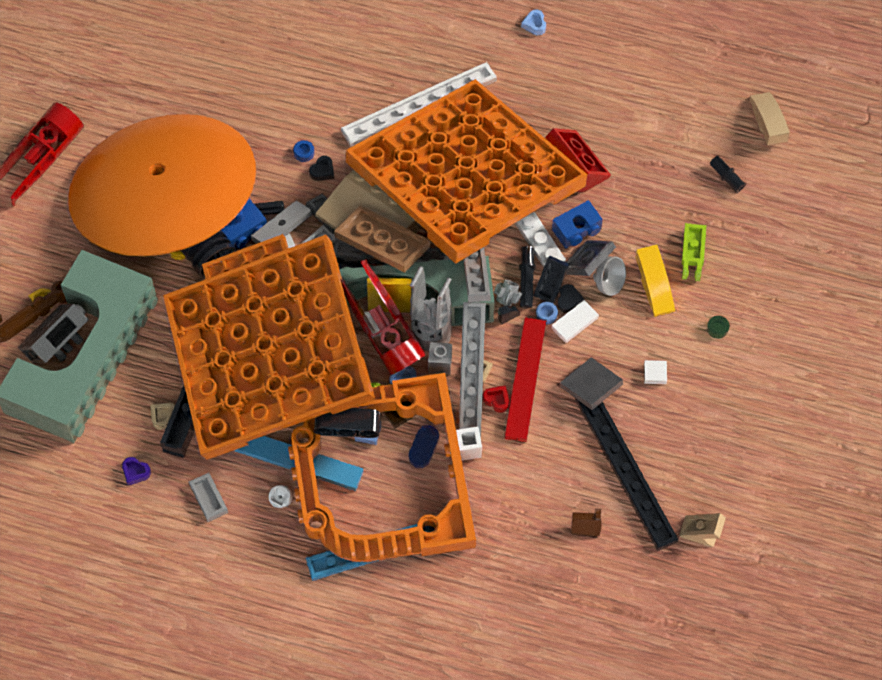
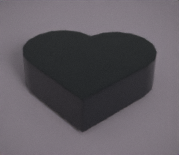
(322, 169)
(569, 298)

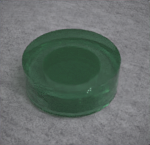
(718, 327)

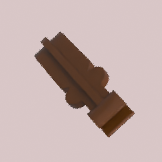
(29, 314)

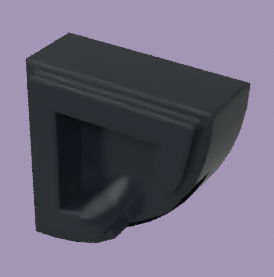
(506, 314)

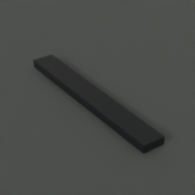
(629, 475)

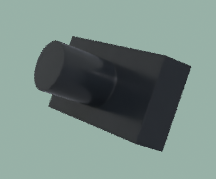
(551, 279)

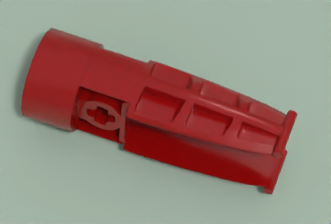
(58, 123)
(400, 352)

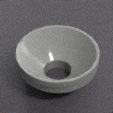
(613, 278)

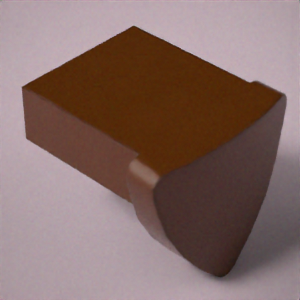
(586, 523)

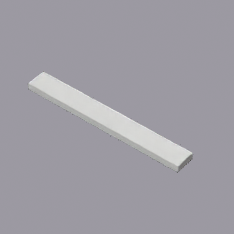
(386, 117)

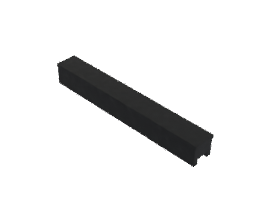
(179, 428)

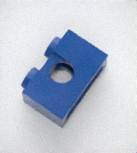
(582, 215)

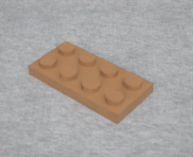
(382, 238)

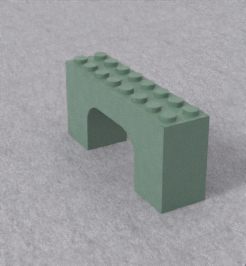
(68, 397)

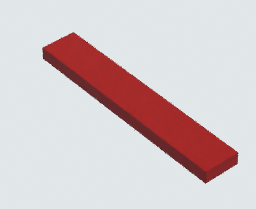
(525, 380)

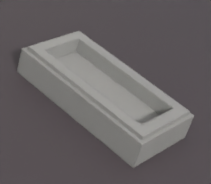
(208, 497)

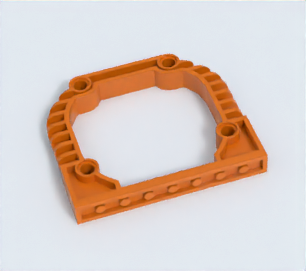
(452, 526)

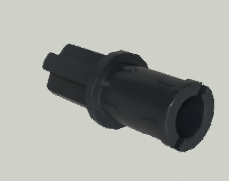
(727, 174)

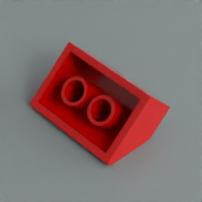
(576, 149)

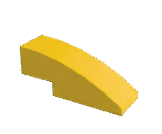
(655, 280)

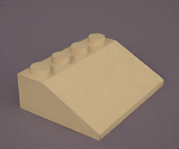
(355, 192)

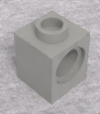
(440, 358)

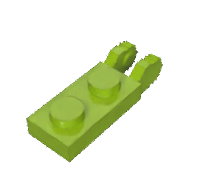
(693, 249)

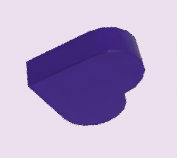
(135, 470)

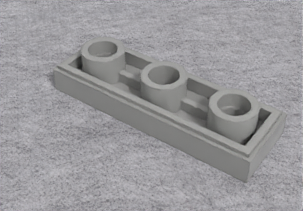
(283, 222)

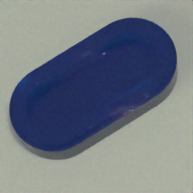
(423, 446)

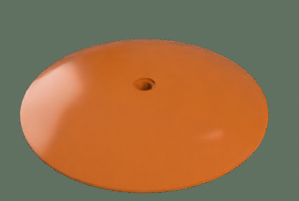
(162, 185)

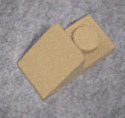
(703, 528)

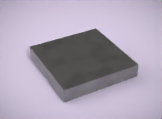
(589, 257)
(591, 383)

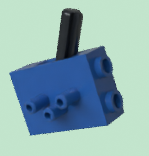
(249, 221)

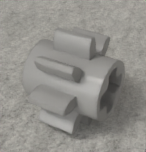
(507, 292)

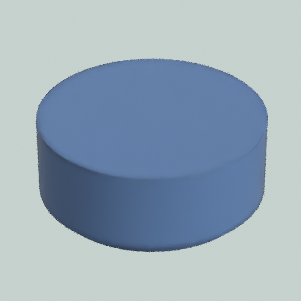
(547, 311)

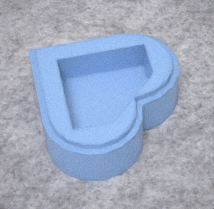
(534, 22)

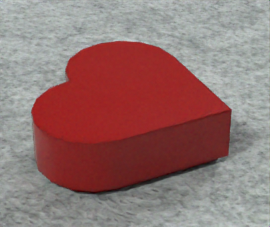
(497, 398)

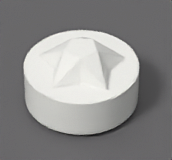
(280, 496)

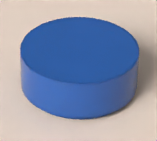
(303, 151)

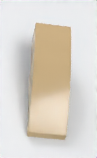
(770, 118)

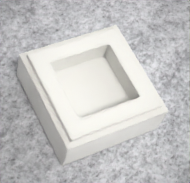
(655, 372)

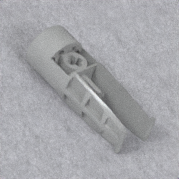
(430, 320)

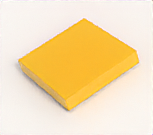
(397, 288)

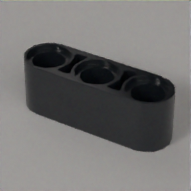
(349, 423)

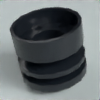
(208, 250)

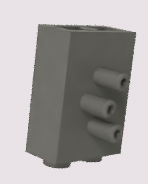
(54, 334)

